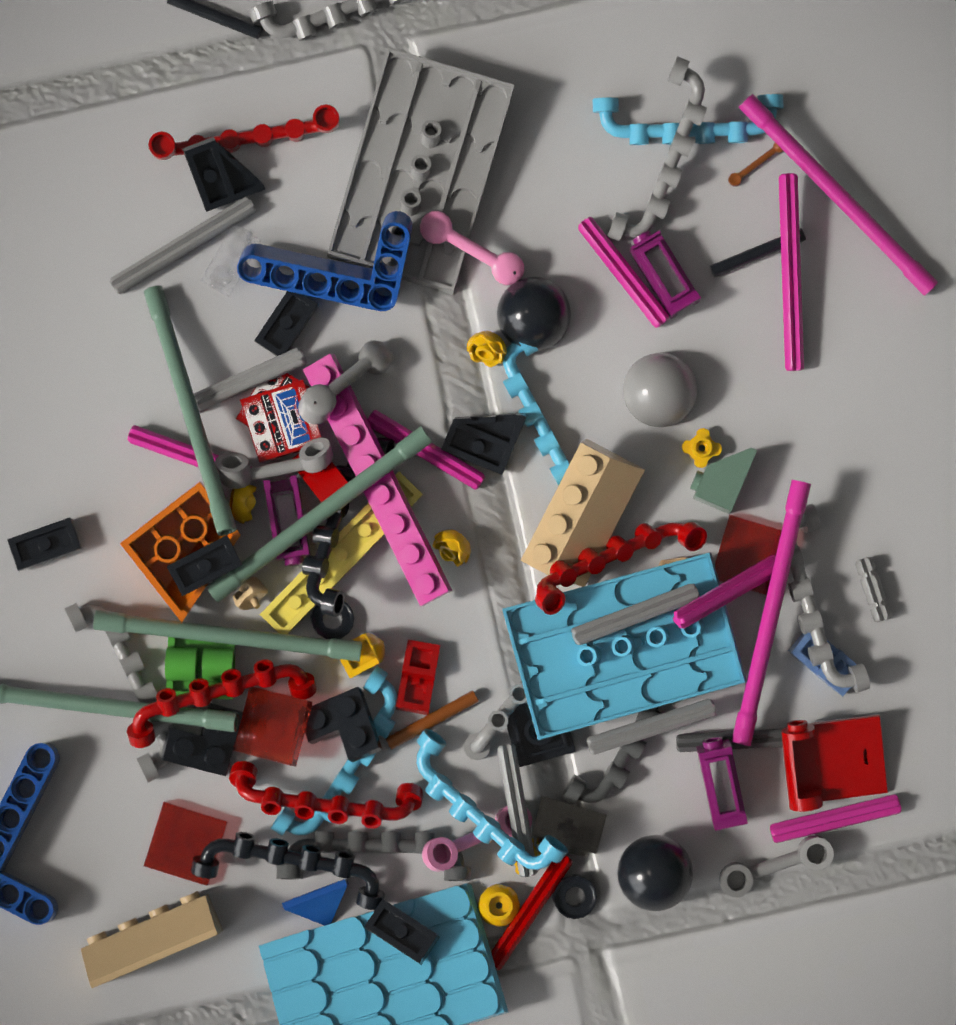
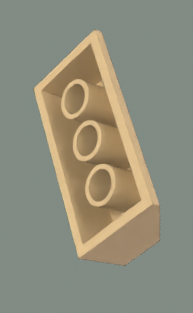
(583, 508)
(150, 940)

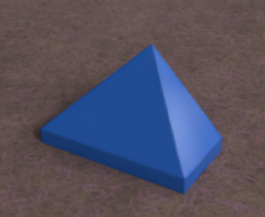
(318, 904)

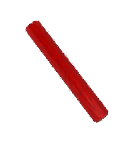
(529, 911)

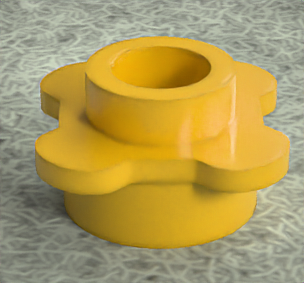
(692, 448)

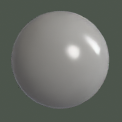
(660, 390)

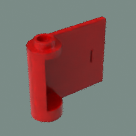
(828, 760)

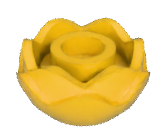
(487, 348)
(242, 503)
(452, 546)
(493, 895)

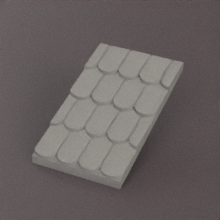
(420, 153)

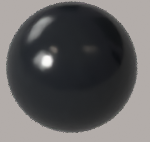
(534, 313)
(655, 873)

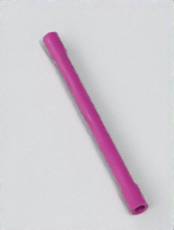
(764, 119)
(747, 715)

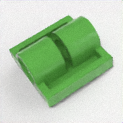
(196, 660)

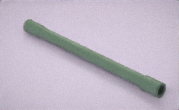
(403, 451)
(219, 505)
(123, 623)
(208, 718)

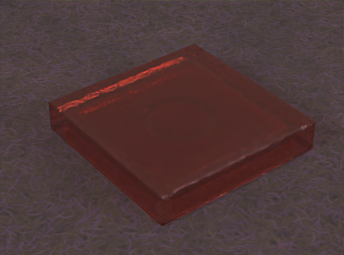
(743, 546)
(273, 726)
(179, 838)

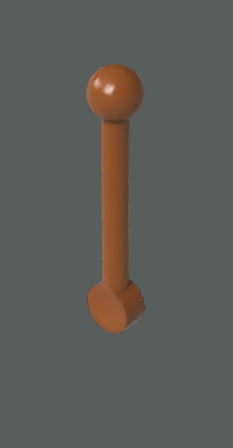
(735, 178)

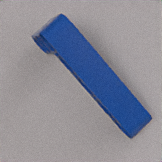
(334, 271)
(11, 836)

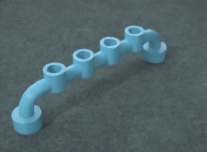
(704, 134)
(518, 387)
(345, 779)
(464, 808)

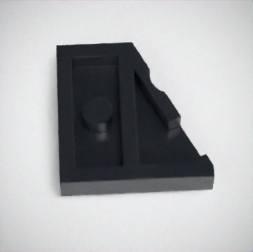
(219, 174)
(485, 439)

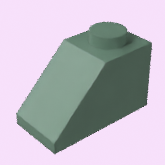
(723, 480)

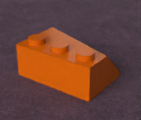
(170, 536)

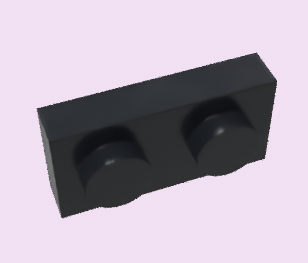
(286, 323)
(44, 544)
(204, 565)
(402, 932)

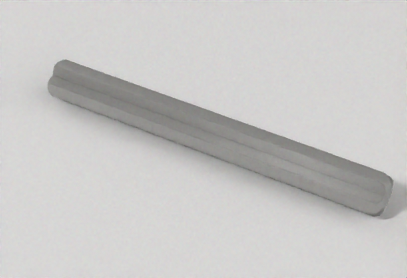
(183, 245)

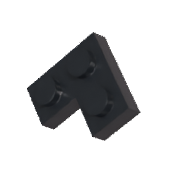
(349, 717)
(206, 752)

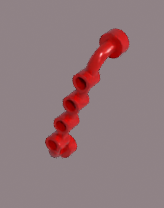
(325, 120)
(552, 599)
(141, 731)
(244, 776)

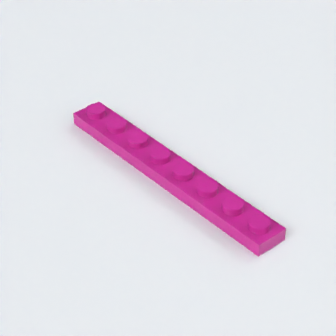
(386, 495)

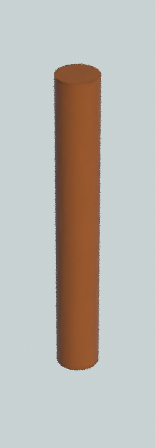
(432, 719)

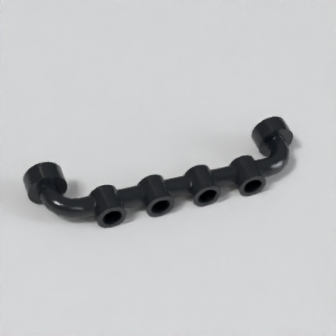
(327, 538)
(278, 854)

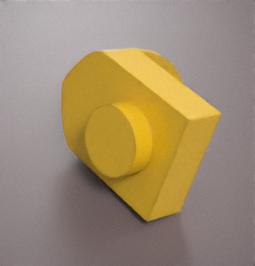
(371, 655)

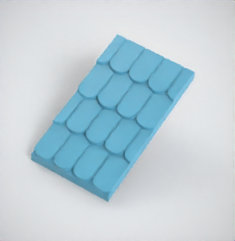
(626, 670)
(358, 979)

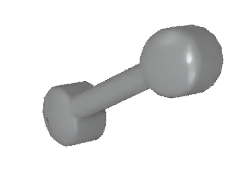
(374, 358)
(236, 471)
(738, 879)

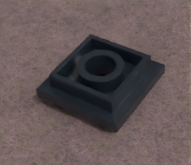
(531, 750)

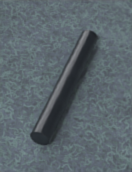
(218, 17)
(749, 256)

